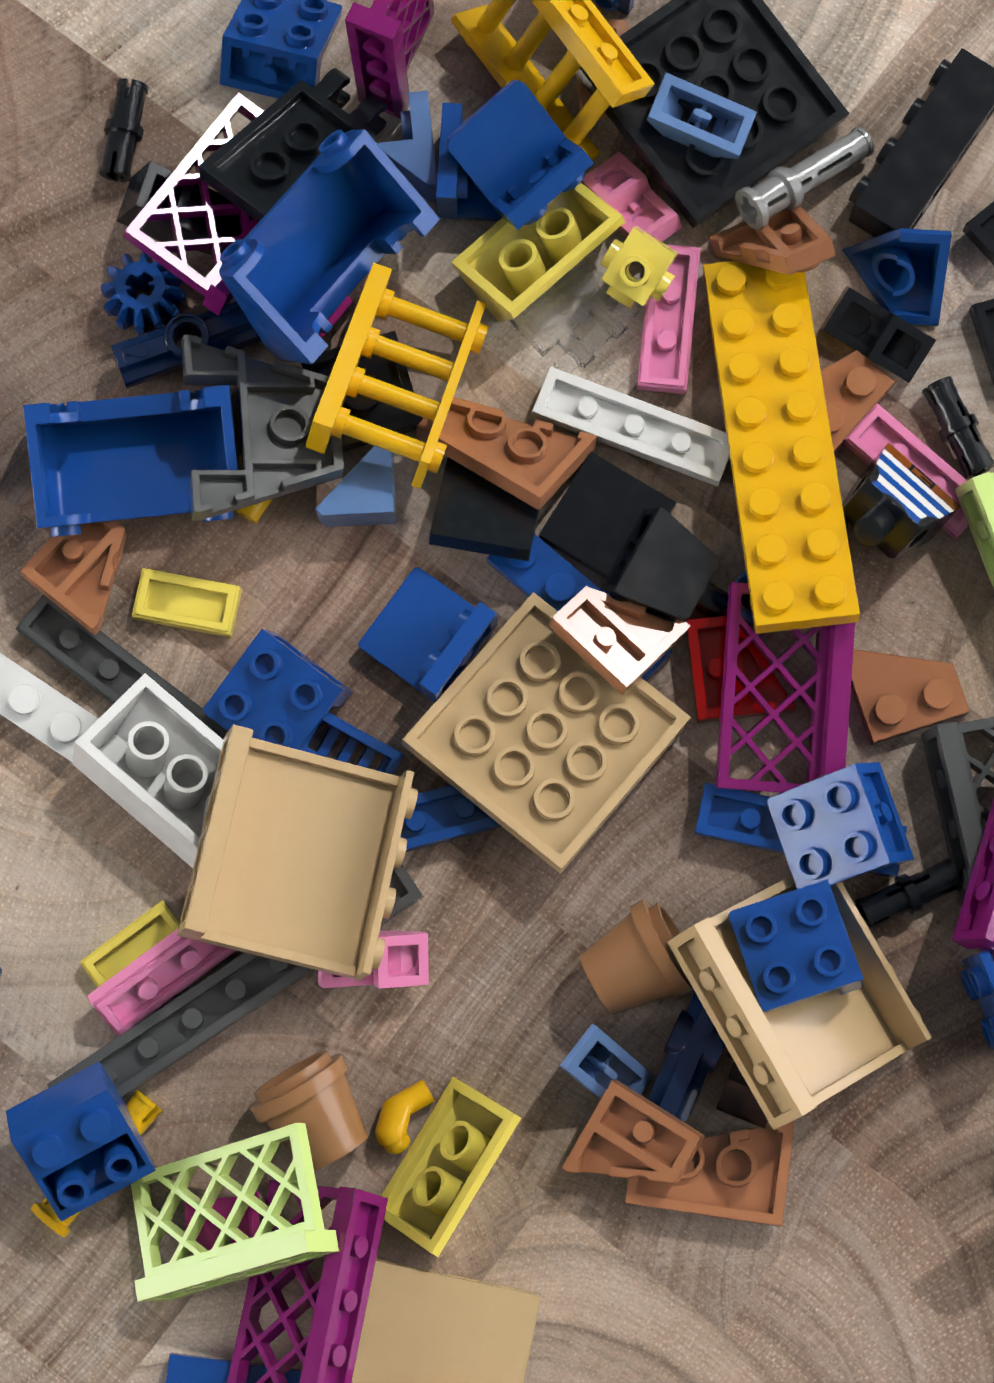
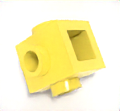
(648, 251)

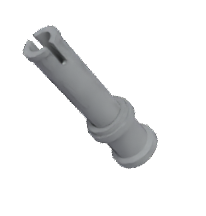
(787, 186)

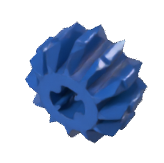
(143, 309)

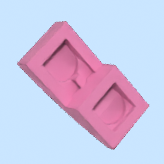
(629, 193)
(402, 965)

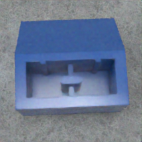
(79, 1141)

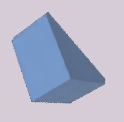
(723, 141)
(364, 494)
(600, 1060)

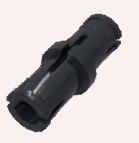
(123, 130)
(958, 427)
(909, 893)

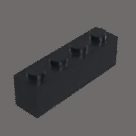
(928, 149)

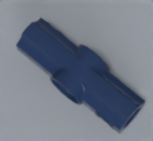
(157, 351)
(690, 1055)

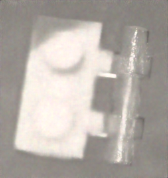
(565, 307)

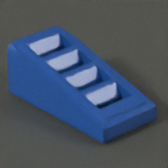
(391, 759)

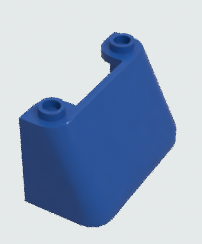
(322, 243)
(126, 455)

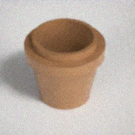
(634, 960)
(320, 1097)

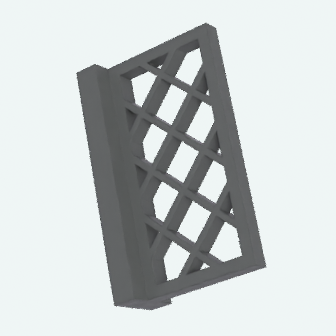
(956, 790)

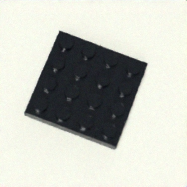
(744, 57)

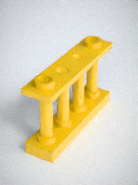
(589, 45)
(349, 379)

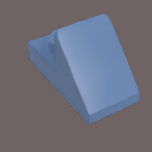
(415, 153)

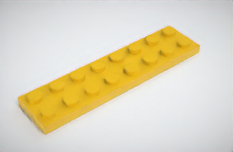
(780, 449)

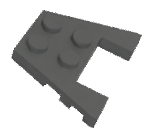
(274, 425)

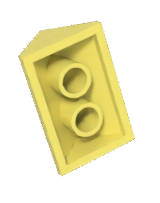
(517, 266)
(447, 1165)

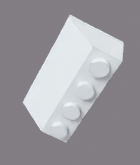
(154, 763)

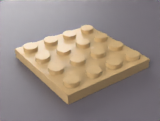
(543, 736)

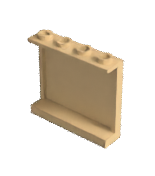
(297, 857)
(811, 1046)
(443, 1328)

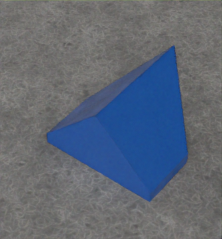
(905, 272)

